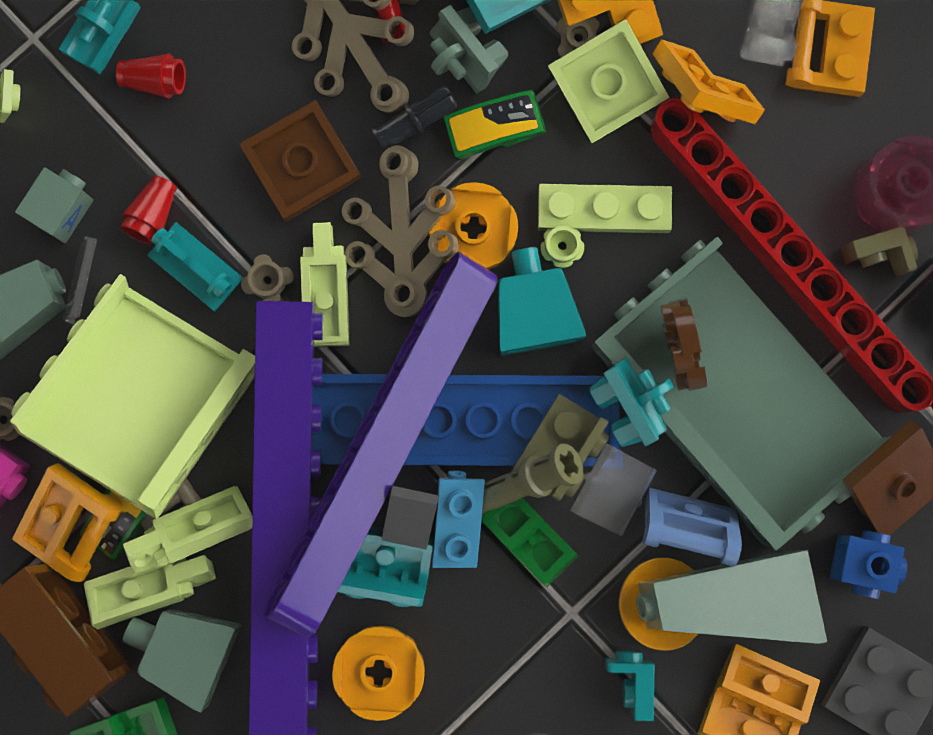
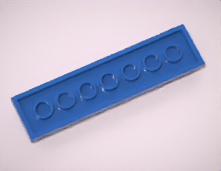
(471, 423)

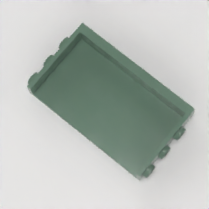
(769, 422)

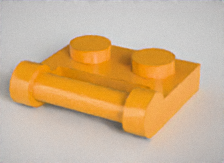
(843, 50)
(55, 513)

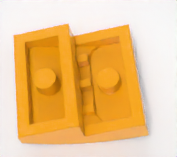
(758, 697)

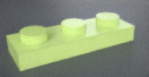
(605, 208)

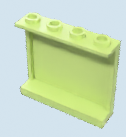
(133, 397)

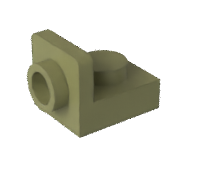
(874, 250)

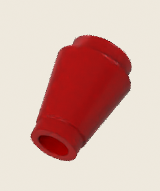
(153, 75)
(149, 210)

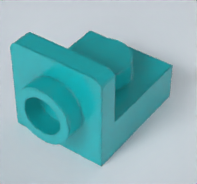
(638, 691)

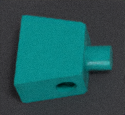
(535, 307)

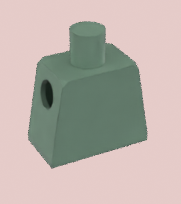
(183, 653)

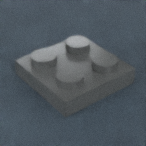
(882, 687)

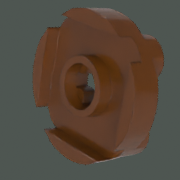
(684, 343)

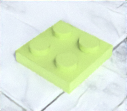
(608, 81)

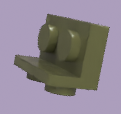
(567, 425)

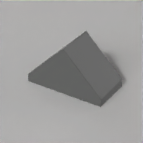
(409, 517)

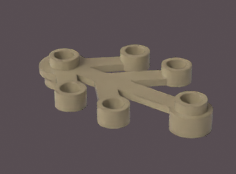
(348, 32)
(403, 237)

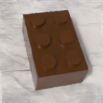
(57, 641)

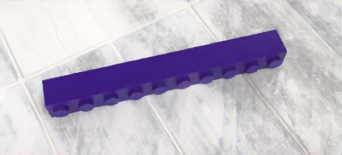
(282, 508)

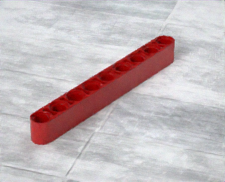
(812, 263)

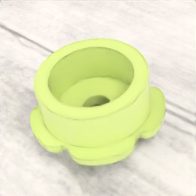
(560, 257)

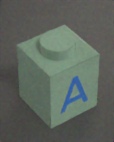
(55, 203)

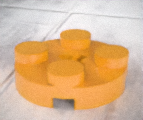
(493, 211)
(359, 690)

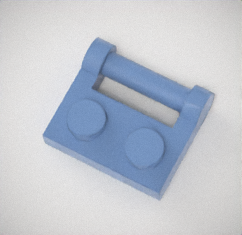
(692, 526)

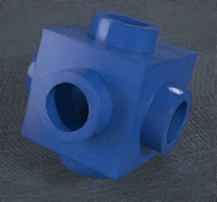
(868, 563)

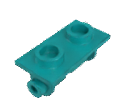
(194, 265)

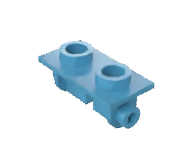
(458, 521)

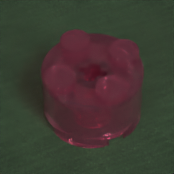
(879, 189)

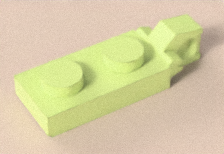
(326, 285)
(190, 530)
(131, 594)

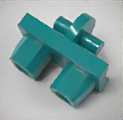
(99, 31)
(639, 397)

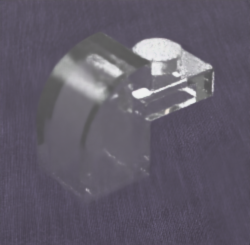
(769, 31)

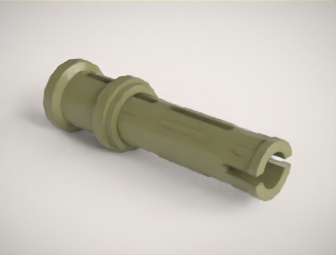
(534, 477)

